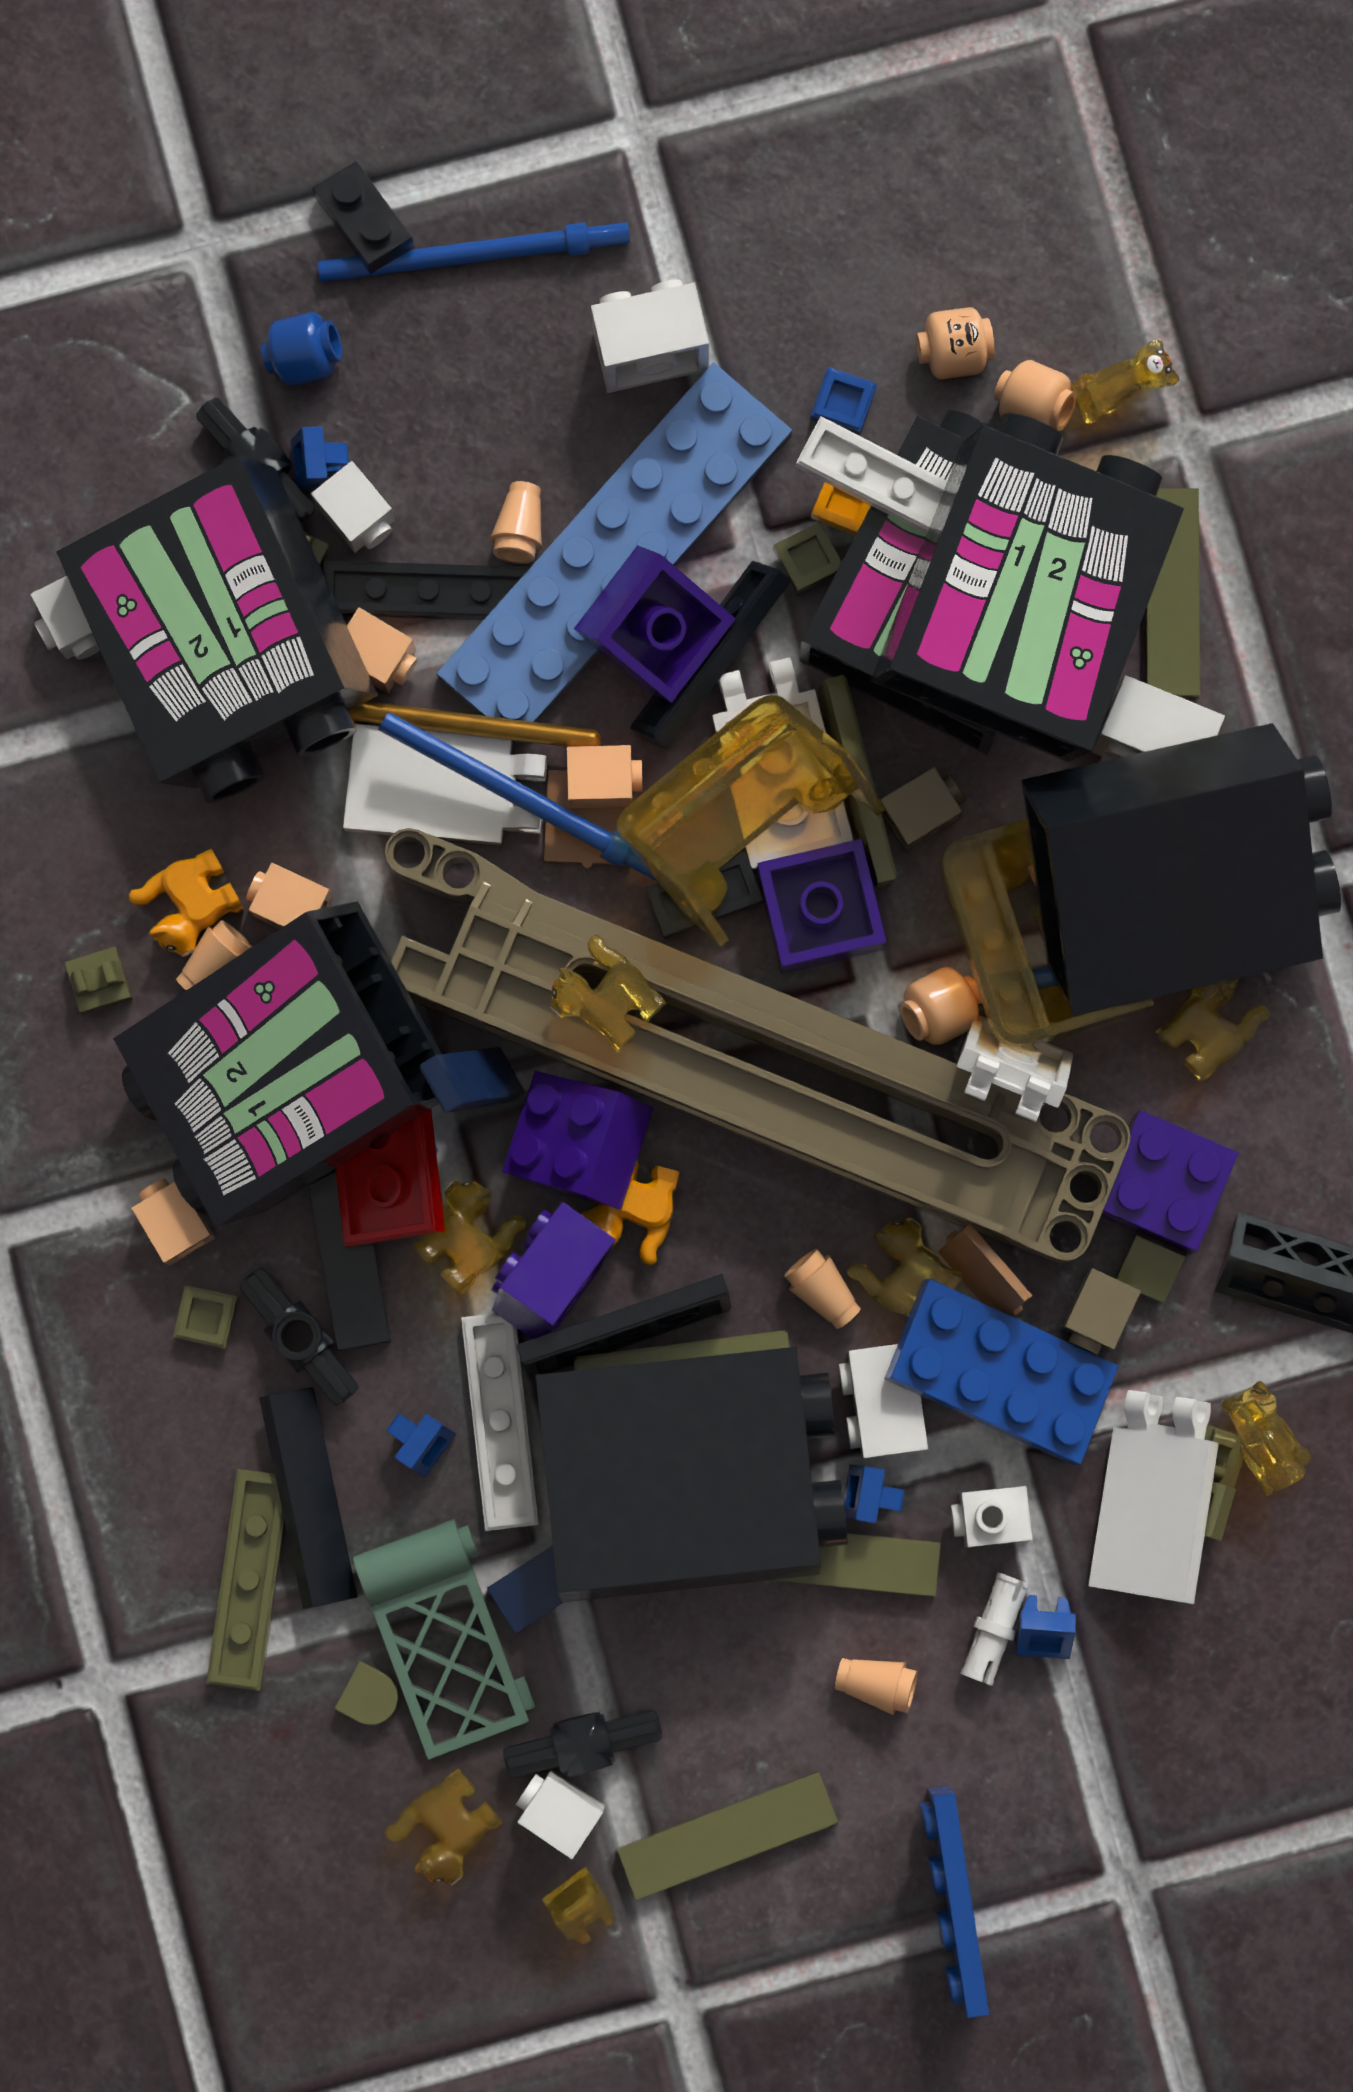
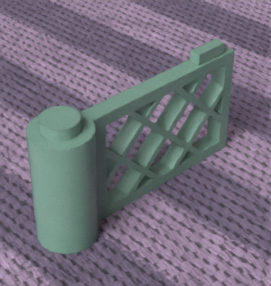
(427, 1567)

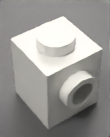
(354, 508)
(63, 621)
(992, 1516)

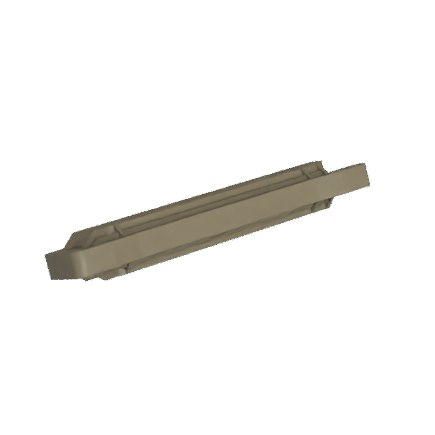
(503, 983)

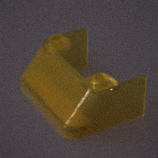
(731, 795)
(976, 879)

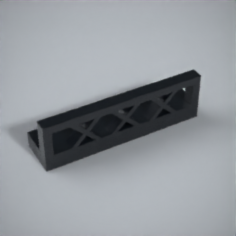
(1282, 1280)

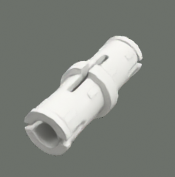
(995, 1628)

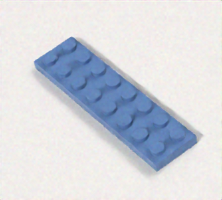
(655, 500)

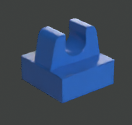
(315, 458)
(421, 1442)
(866, 1494)
(1046, 1632)

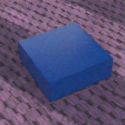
(844, 400)

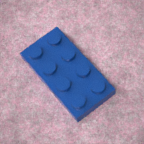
(1001, 1372)
(957, 1922)

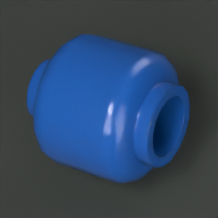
(302, 349)

